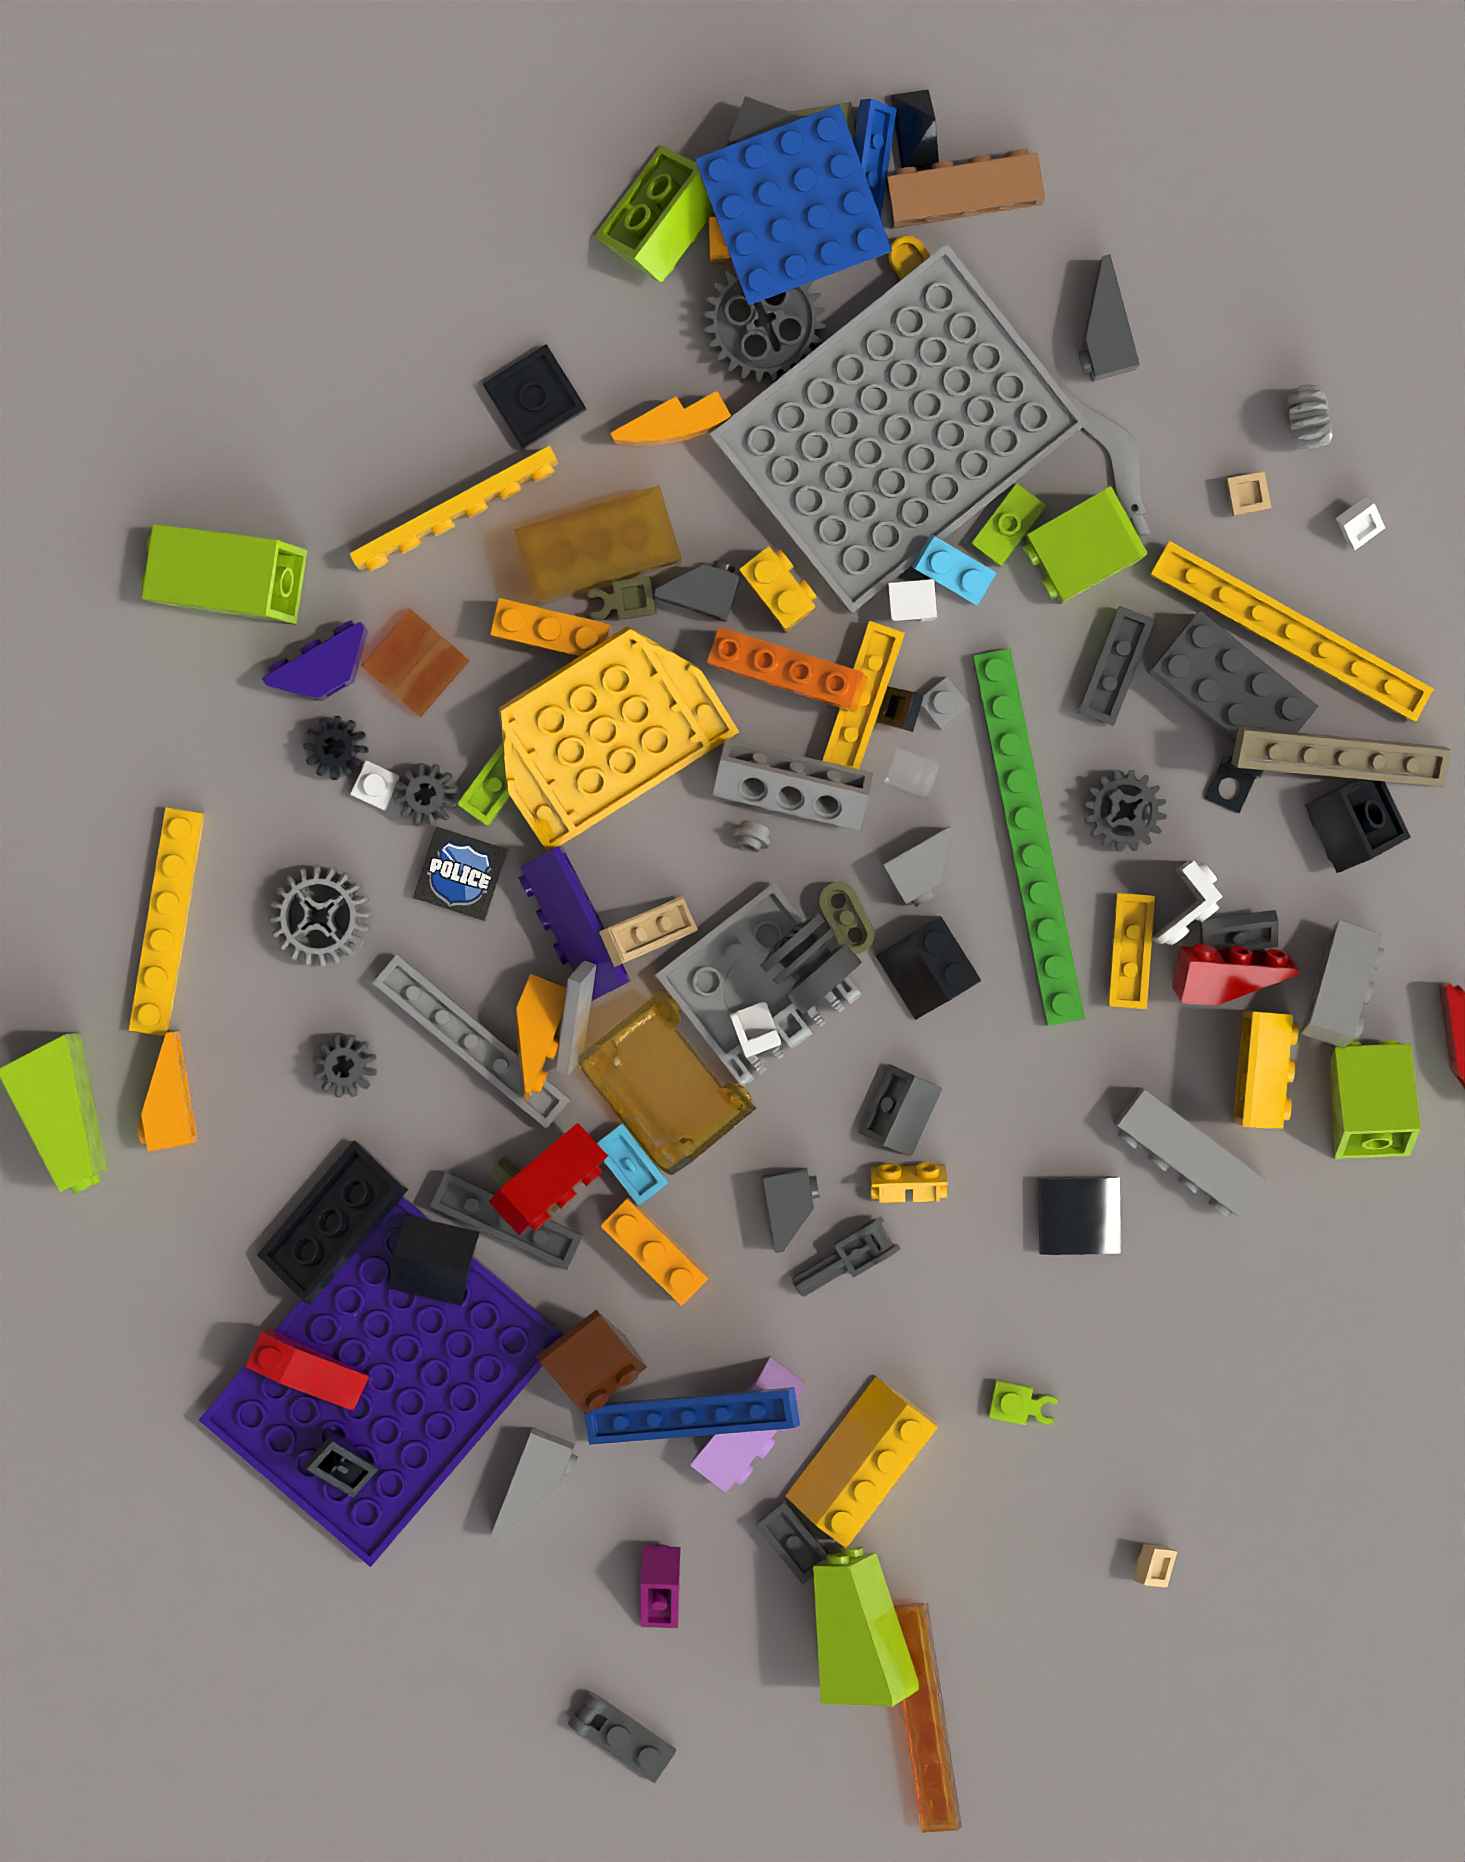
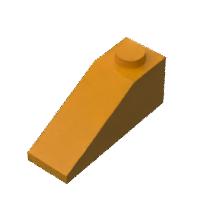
(168, 1105)

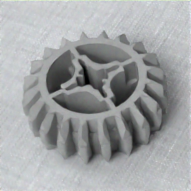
(333, 931)

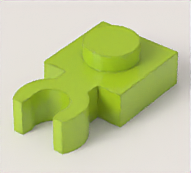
(1014, 1403)

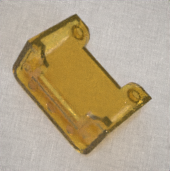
(663, 1086)

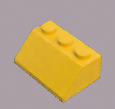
(1264, 1069)

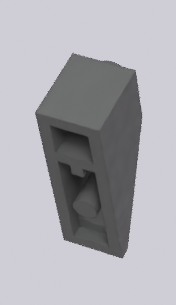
(1108, 336)

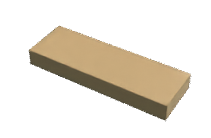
(648, 931)

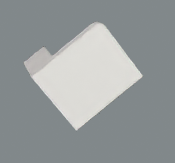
(912, 600)
(755, 1029)

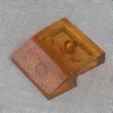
(415, 662)

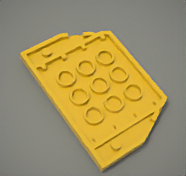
(605, 733)

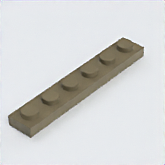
(1340, 756)

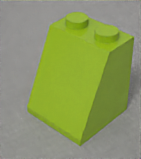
(1084, 546)
(1374, 1100)

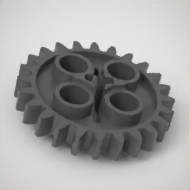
(732, 334)

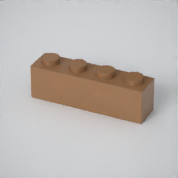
(965, 189)

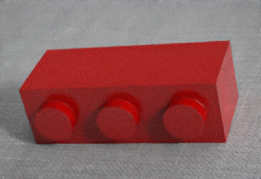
(549, 1180)

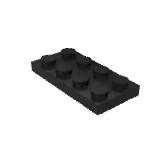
(332, 1222)

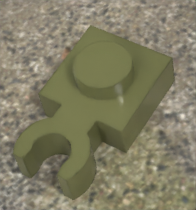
(630, 598)

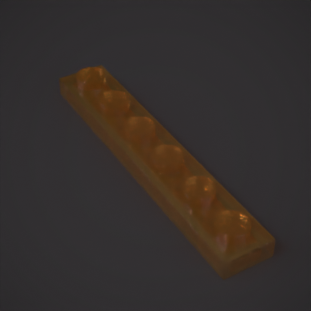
(928, 1727)

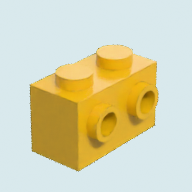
(777, 589)

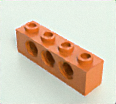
(787, 669)

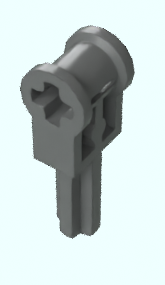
(854, 1254)

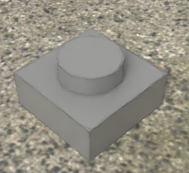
(944, 703)

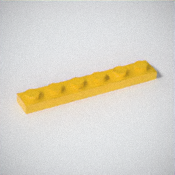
(468, 502)
(166, 922)

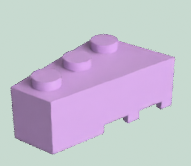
(727, 1457)

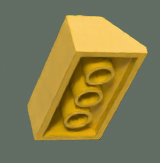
(861, 1461)

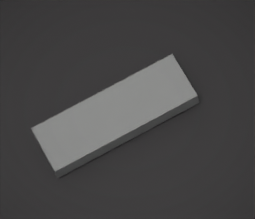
(575, 1017)

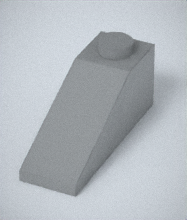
(537, 1474)

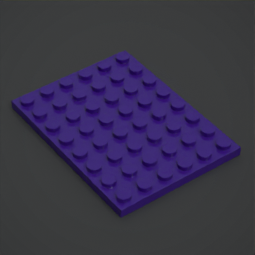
(429, 1398)

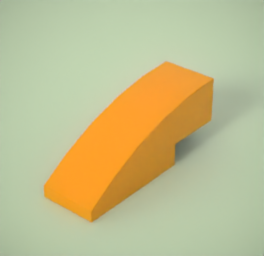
(673, 423)

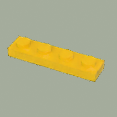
(853, 729)

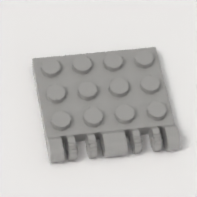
(726, 976)

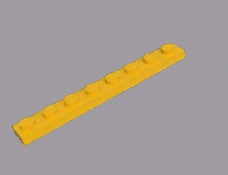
(1291, 632)

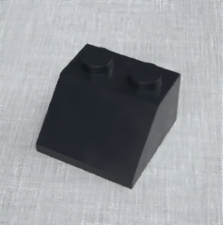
(1357, 822)
(928, 968)

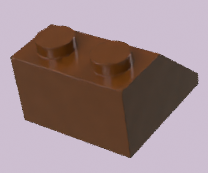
(592, 1362)

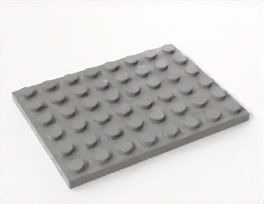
(898, 428)

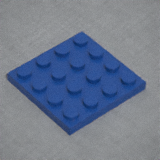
(793, 204)

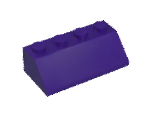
(571, 917)

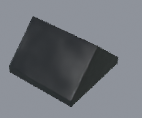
(433, 1260)

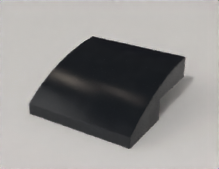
(1079, 1216)

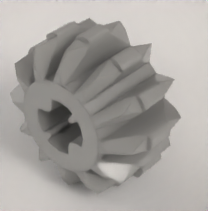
(1309, 416)

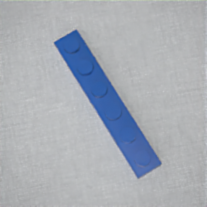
(693, 1416)

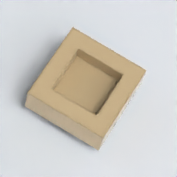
(1248, 493)
(1155, 1565)

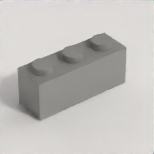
(1343, 984)

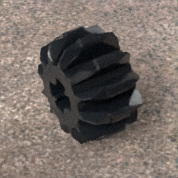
(331, 760)

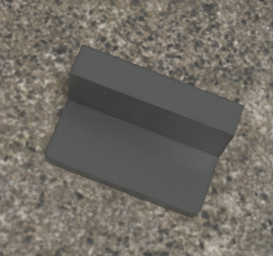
(900, 1110)

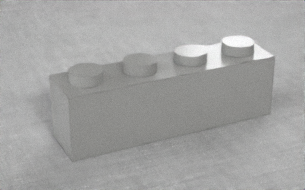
(1190, 1152)

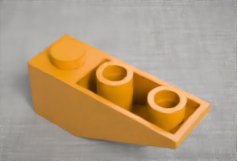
(536, 1026)

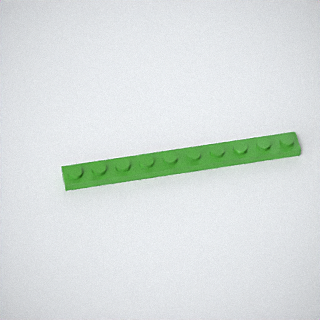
(1028, 837)

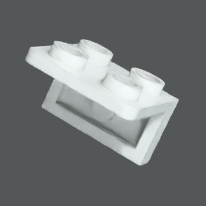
(1200, 882)

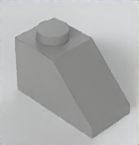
(920, 868)

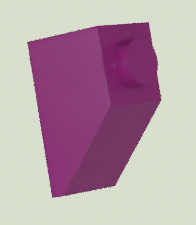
(660, 1586)

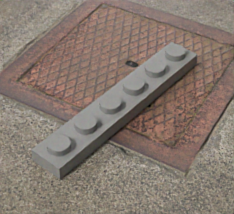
(467, 1038)

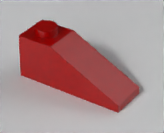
(306, 1369)

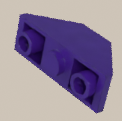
(322, 666)

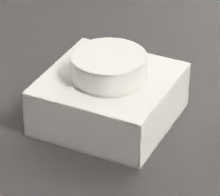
(1360, 523)
(375, 785)

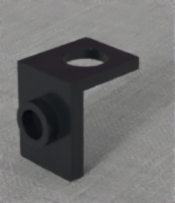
(1242, 775)

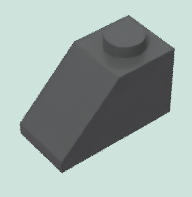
(703, 590)
(789, 1203)

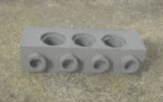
(780, 771)

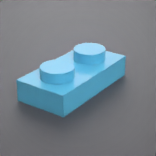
(954, 569)
(632, 1164)

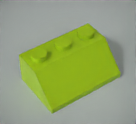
(658, 215)

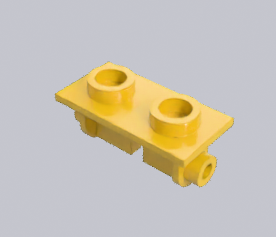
(891, 1181)

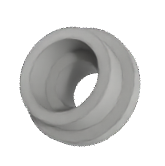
(752, 836)

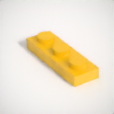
(1131, 951)

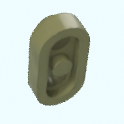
(847, 917)

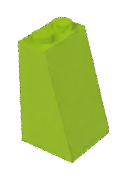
(224, 573)
(59, 1110)
(859, 1633)

